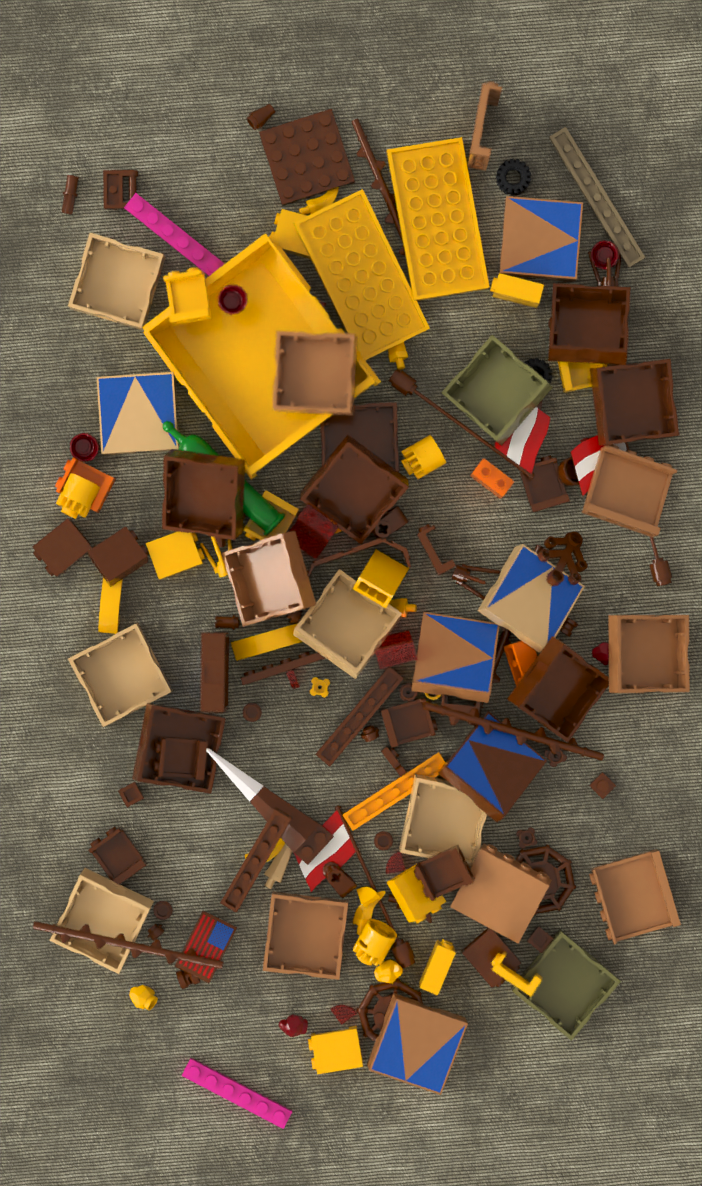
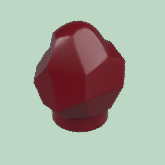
(601, 653)
(293, 1025)

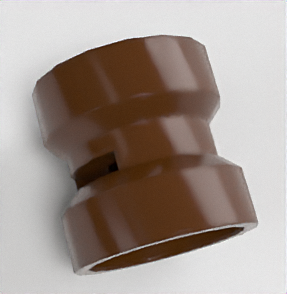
(186, 979)

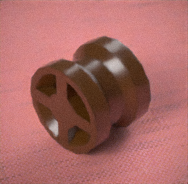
(568, 626)

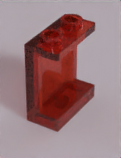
(313, 531)
(396, 650)

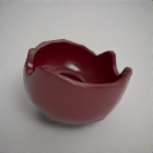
(602, 251)
(232, 299)
(84, 447)

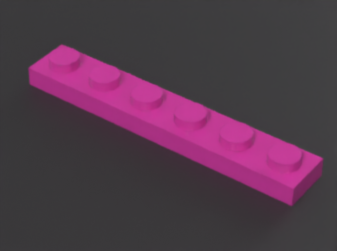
(173, 235)
(237, 1093)

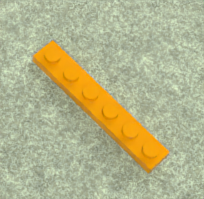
(391, 793)

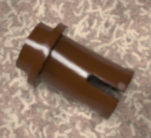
(227, 622)

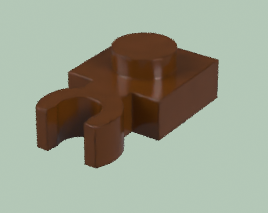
(391, 755)

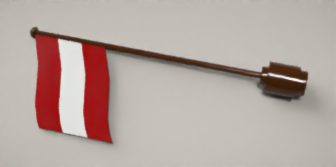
(518, 449)
(584, 461)
(339, 851)

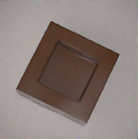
(602, 785)
(131, 794)
(539, 939)

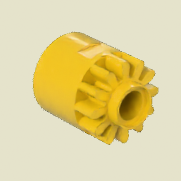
(422, 457)
(77, 496)
(374, 942)

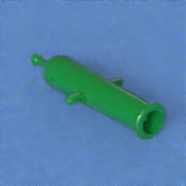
(255, 505)

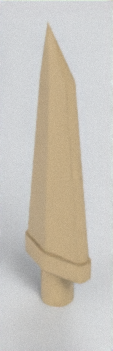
(278, 866)

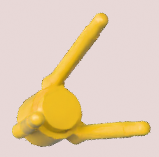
(220, 567)

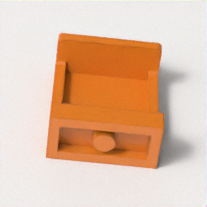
(87, 472)
(492, 478)

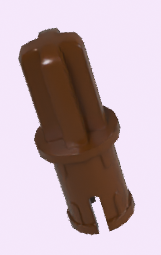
(70, 194)

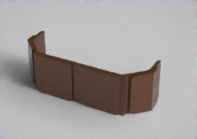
(359, 548)

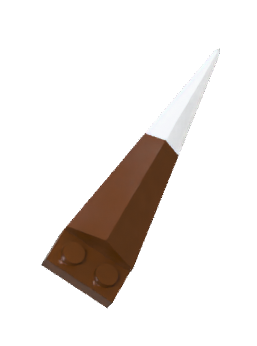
(303, 833)

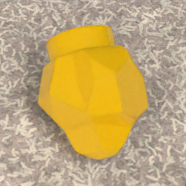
(388, 971)
(143, 997)

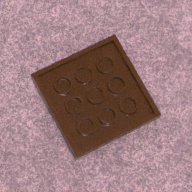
(306, 157)

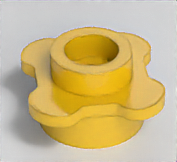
(316, 691)

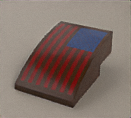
(210, 940)

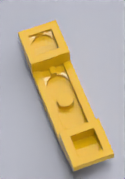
(110, 607)
(264, 642)

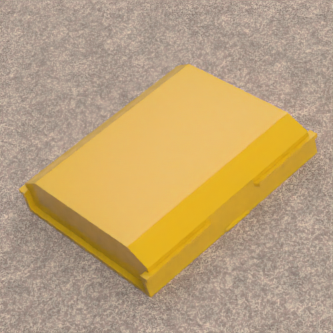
(232, 360)

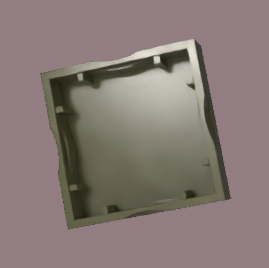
(497, 390)
(570, 984)

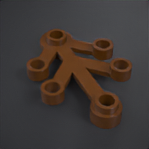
(573, 542)

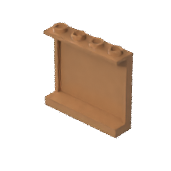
(480, 156)
(628, 490)
(502, 893)
(634, 896)

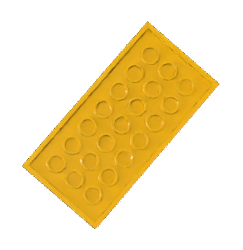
(437, 219)
(361, 274)

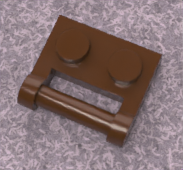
(114, 188)

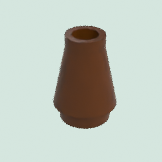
(260, 116)

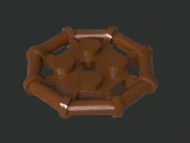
(553, 873)
(381, 1005)

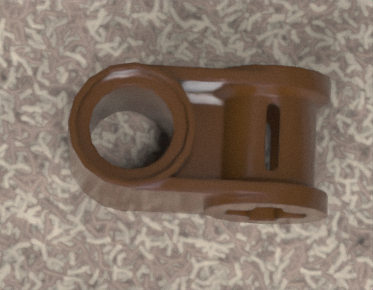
(391, 521)
(339, 880)

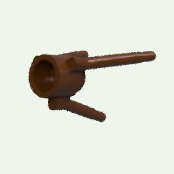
(606, 281)
(461, 574)

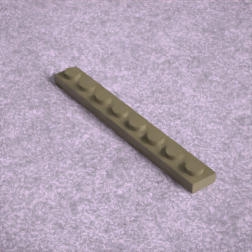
(596, 197)

